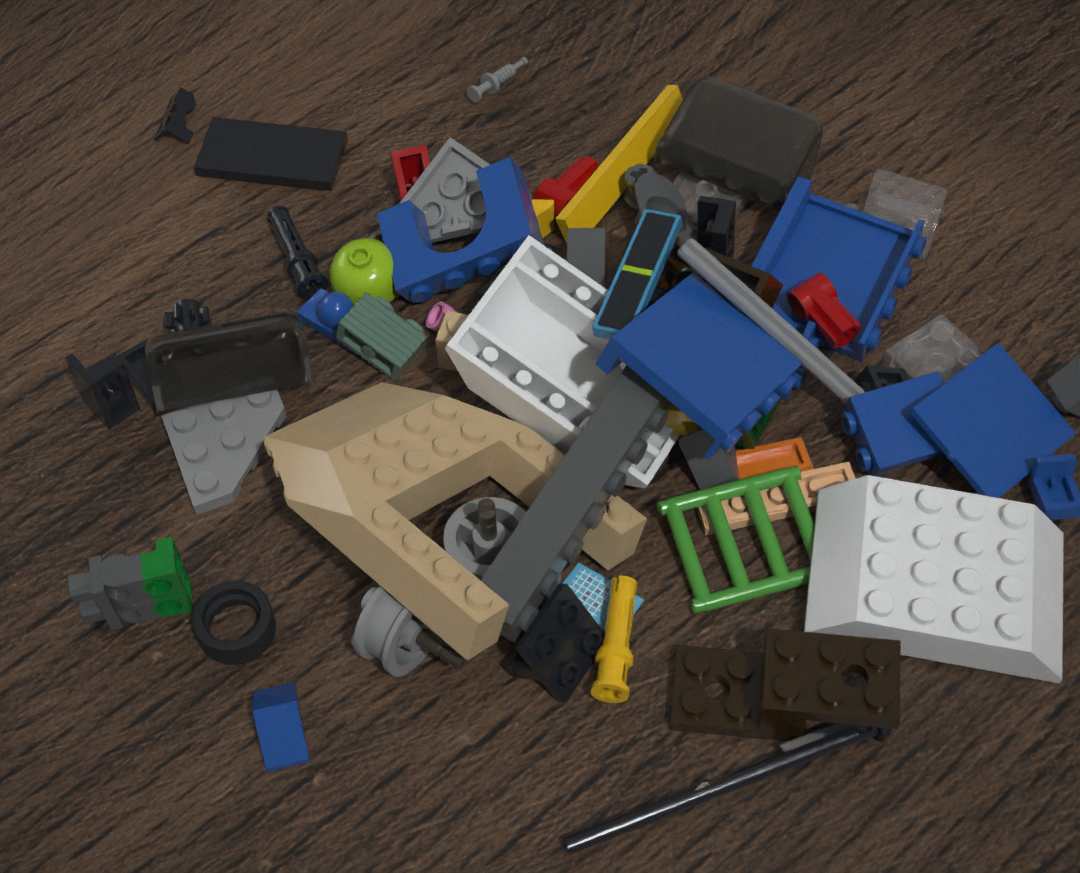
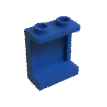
(886, 430)

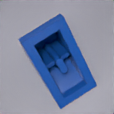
(280, 727)

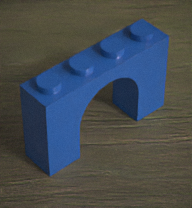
(508, 222)

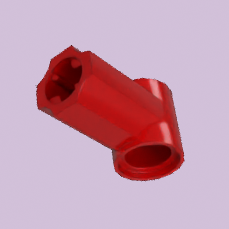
(567, 184)
(819, 303)

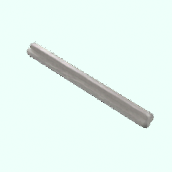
(768, 320)

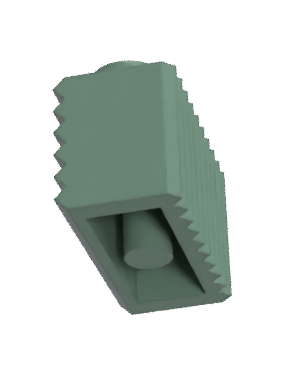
(381, 335)

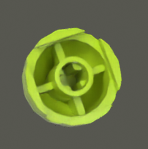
(362, 268)

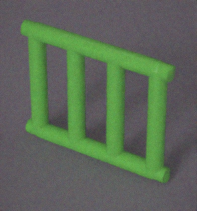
(711, 499)

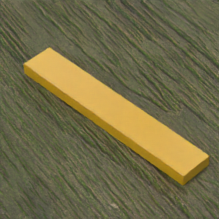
(608, 180)

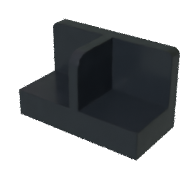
(105, 389)

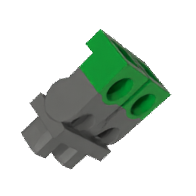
(133, 587)

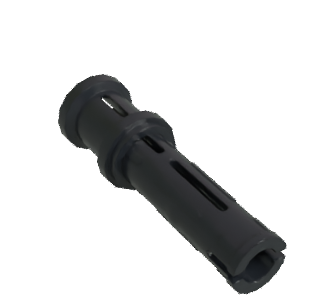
(300, 262)

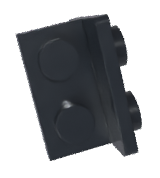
(558, 645)

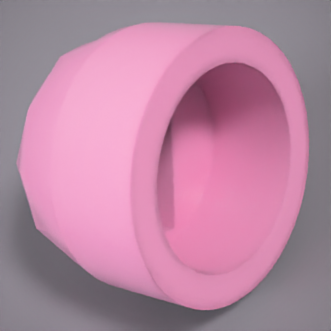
(437, 315)

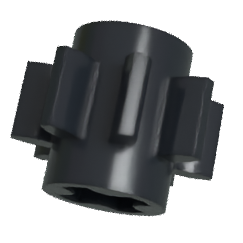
(187, 314)

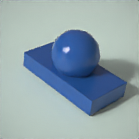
(324, 313)

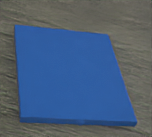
(992, 422)

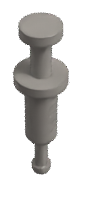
(491, 82)

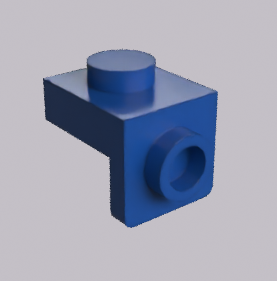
(1055, 487)

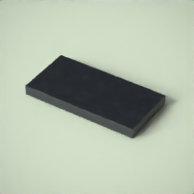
(271, 153)

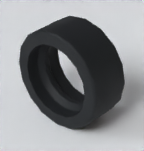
(224, 596)

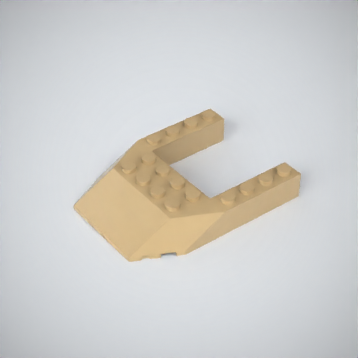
(397, 453)

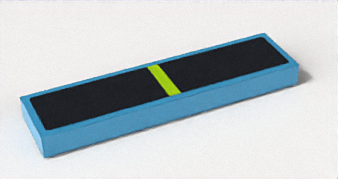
(638, 272)

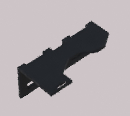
(176, 124)

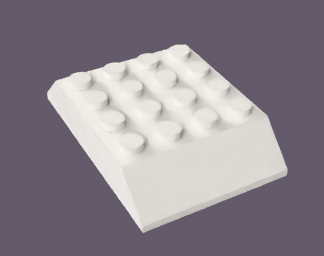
(536, 352)
(941, 573)

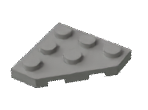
(451, 193)
(221, 443)

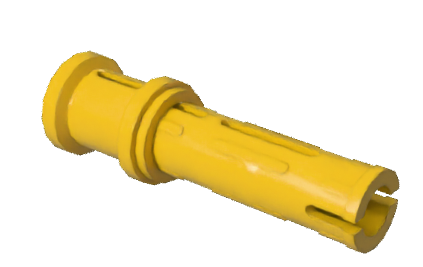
(614, 655)

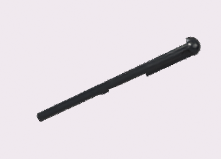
(793, 754)

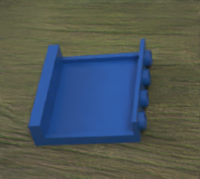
(853, 249)
(705, 360)

